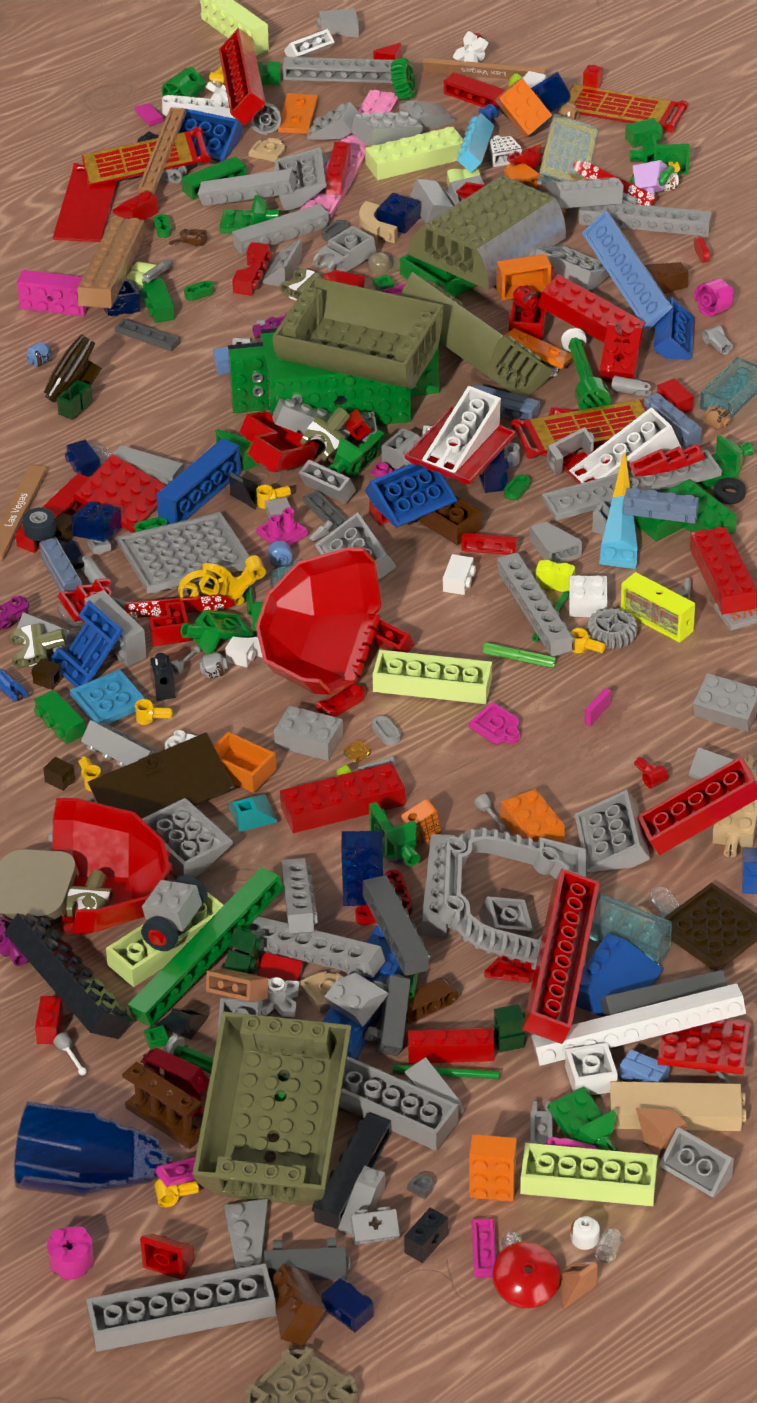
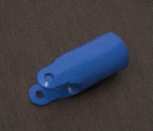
(10, 686)

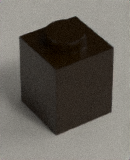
(63, 527)
(47, 674)
(59, 773)

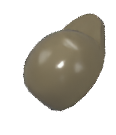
(382, 263)

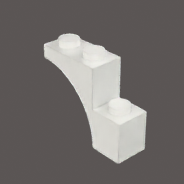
(242, 650)

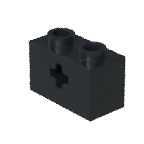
(426, 1235)

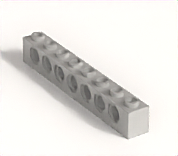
(337, 69)
(651, 218)
(535, 604)
(320, 948)

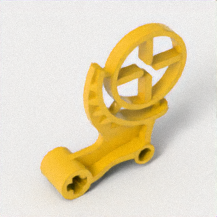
(231, 586)

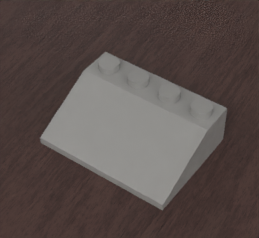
(309, 173)
(587, 192)
(574, 266)
(358, 534)
(612, 834)
(189, 837)

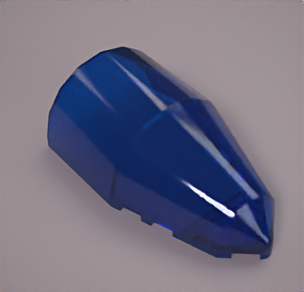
(81, 1152)

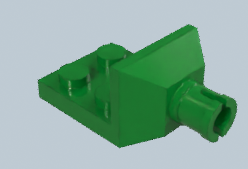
(665, 152)
(239, 219)
(729, 458)
(355, 459)
(215, 625)
(397, 841)
(583, 1120)

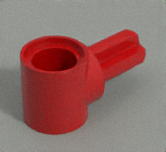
(652, 774)

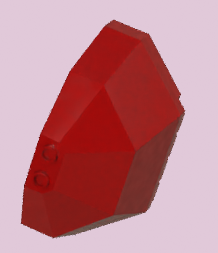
(322, 620)
(119, 847)

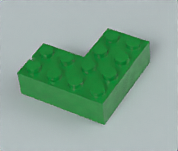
(450, 283)
(710, 514)

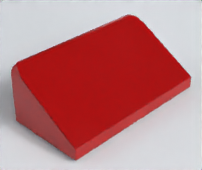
(280, 967)

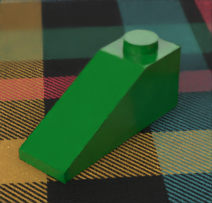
(245, 460)

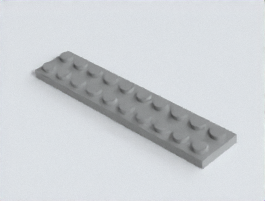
(587, 495)

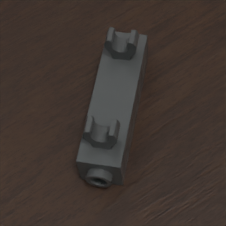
(392, 1016)
(318, 1263)

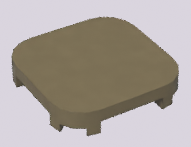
(36, 883)
(302, 1379)

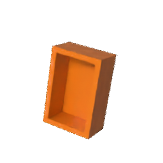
(523, 107)
(522, 271)
(245, 761)
(531, 817)
(492, 1167)

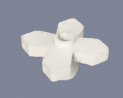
(473, 49)
(218, 89)
(280, 997)

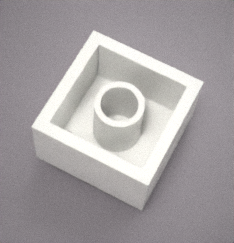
(587, 595)
(590, 1068)

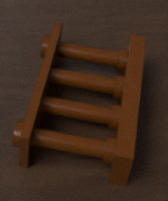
(155, 1113)

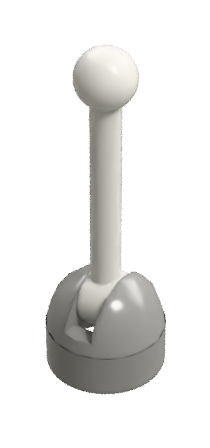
(63, 1043)

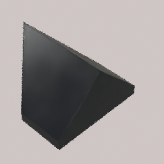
(243, 490)
(183, 1022)

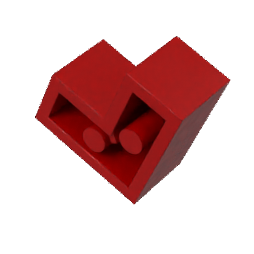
(167, 628)

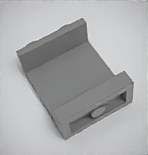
(567, 445)

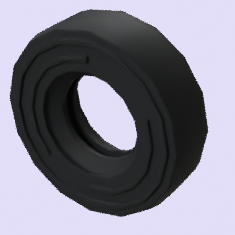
(729, 498)

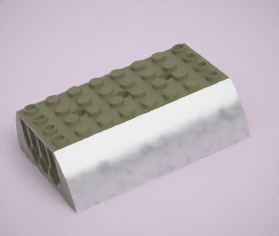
(487, 227)

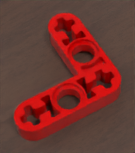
(399, 886)

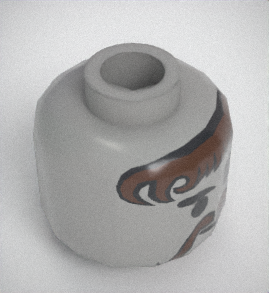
(213, 665)

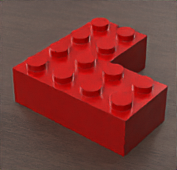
(275, 445)

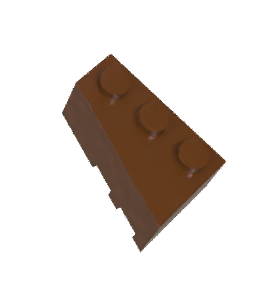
(669, 276)
(296, 1304)

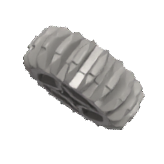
(612, 627)

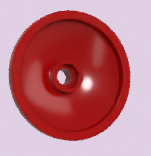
(524, 1288)

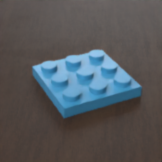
(107, 697)

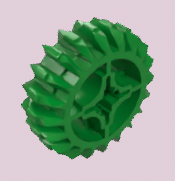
(403, 79)

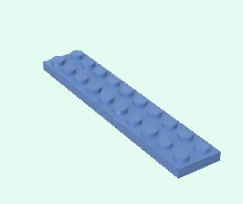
(627, 270)

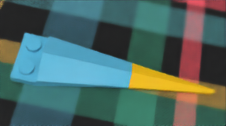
(619, 537)

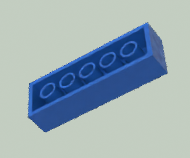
(199, 482)

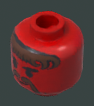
(525, 297)

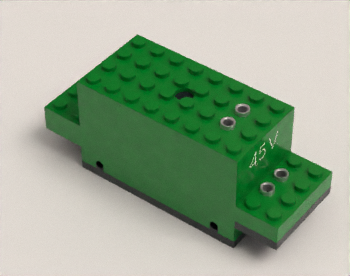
(262, 378)

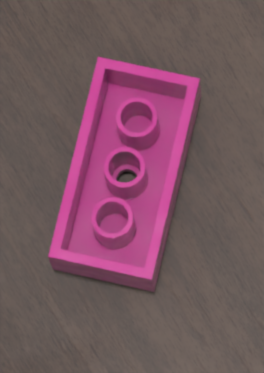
(49, 293)

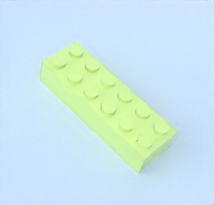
(229, 15)
(413, 153)
(432, 676)
(138, 961)
(589, 1174)

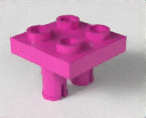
(282, 528)

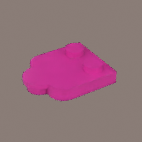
(496, 725)

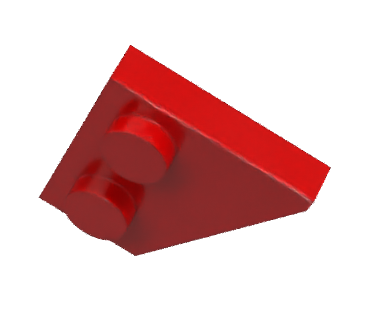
(510, 970)

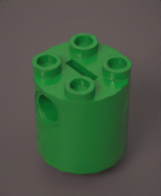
(185, 83)

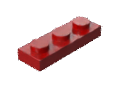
(488, 544)

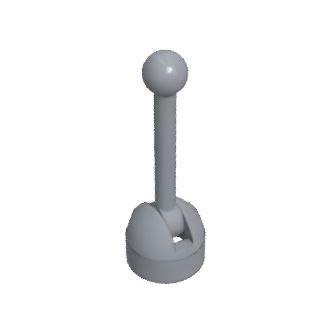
(177, 666)
(484, 804)

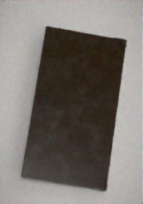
(165, 777)

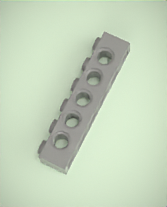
(299, 895)
(430, 921)

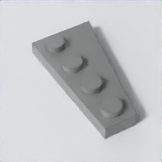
(246, 1231)

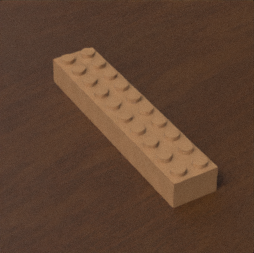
(111, 262)

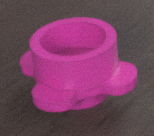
(381, 469)

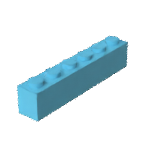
(475, 142)

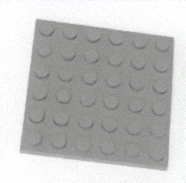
(172, 551)

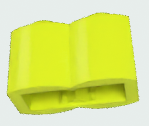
(554, 575)

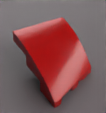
(74, 600)

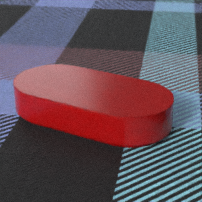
(701, 249)

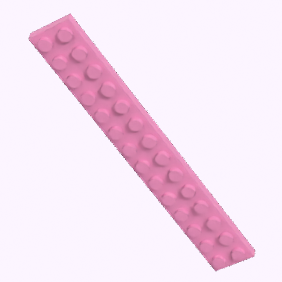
(374, 102)

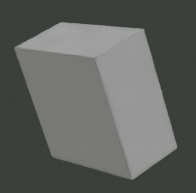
(275, 506)

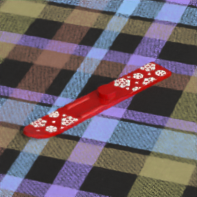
(592, 172)
(191, 604)

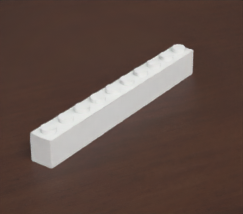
(646, 1022)

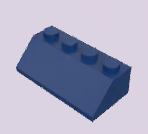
(675, 333)

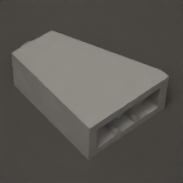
(339, 22)
(554, 543)

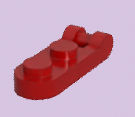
(342, 701)

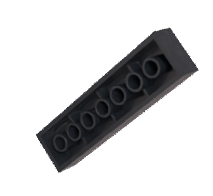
(68, 976)

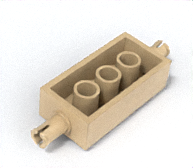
(739, 827)

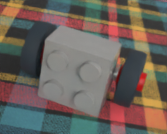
(171, 909)

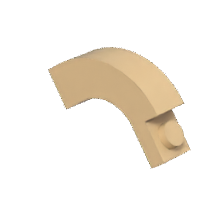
(369, 224)

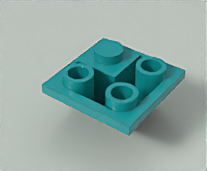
(252, 812)

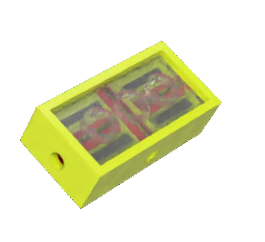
(658, 607)

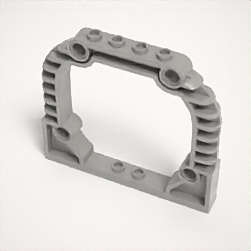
(454, 908)

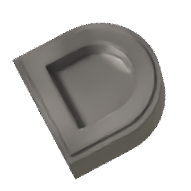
(421, 1185)

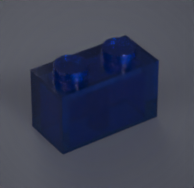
(82, 458)
(348, 1304)

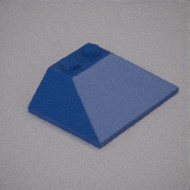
(89, 647)

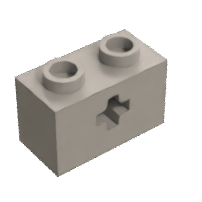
(366, 1234)

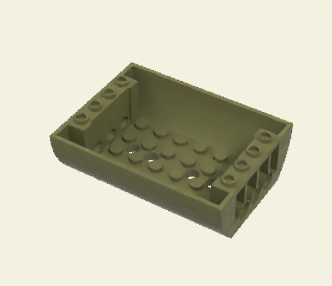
(355, 328)
(481, 345)
(244, 1110)

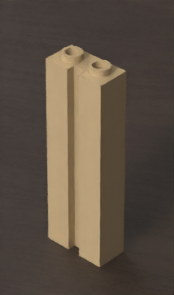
(699, 1104)

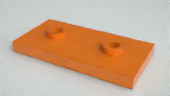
(297, 113)
(548, 352)

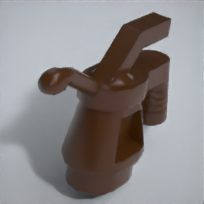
(194, 237)

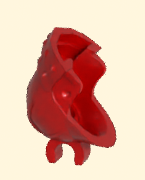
(530, 157)

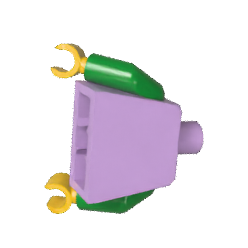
(653, 175)

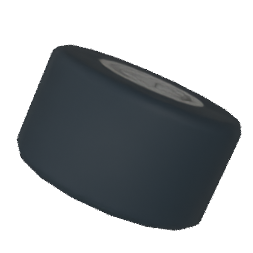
(39, 524)

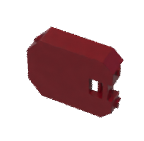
(179, 1073)

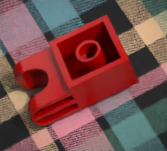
(620, 354)

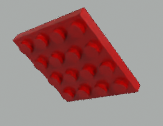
(122, 487)
(709, 1047)

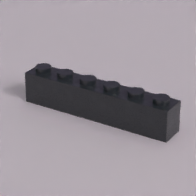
(362, 1151)

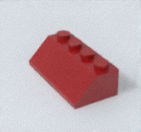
(451, 1045)

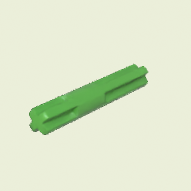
(519, 655)

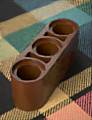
(430, 999)

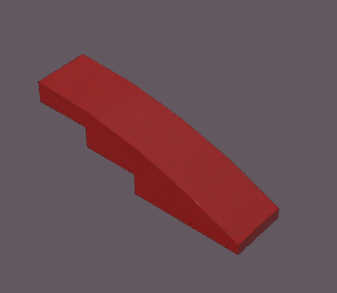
(665, 462)

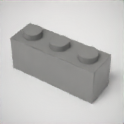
(327, 481)

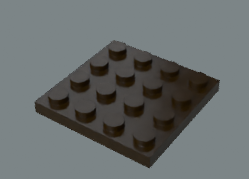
(713, 927)

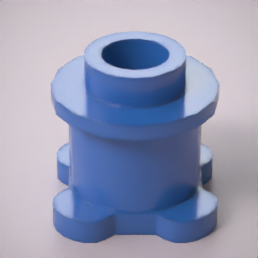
(489, 112)

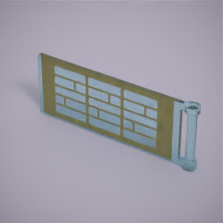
(566, 143)

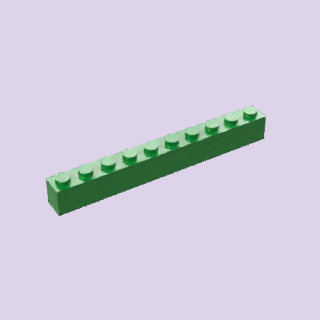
(205, 947)

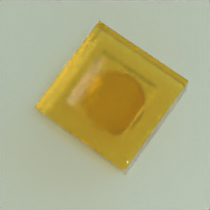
(357, 751)

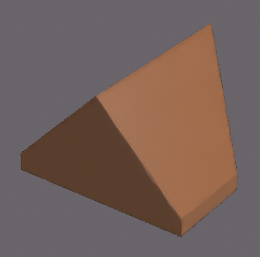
(659, 1127)
(577, 1280)

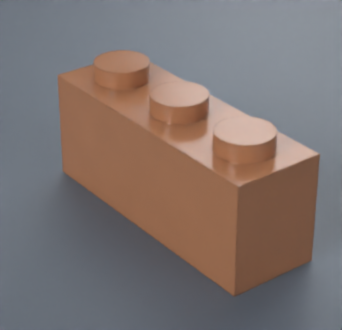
(237, 984)

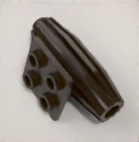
(72, 367)

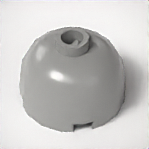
(269, 122)

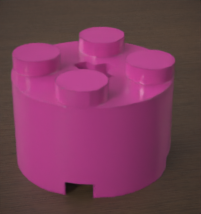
(714, 297)
(70, 1252)

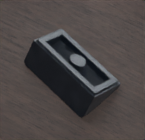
(73, 553)

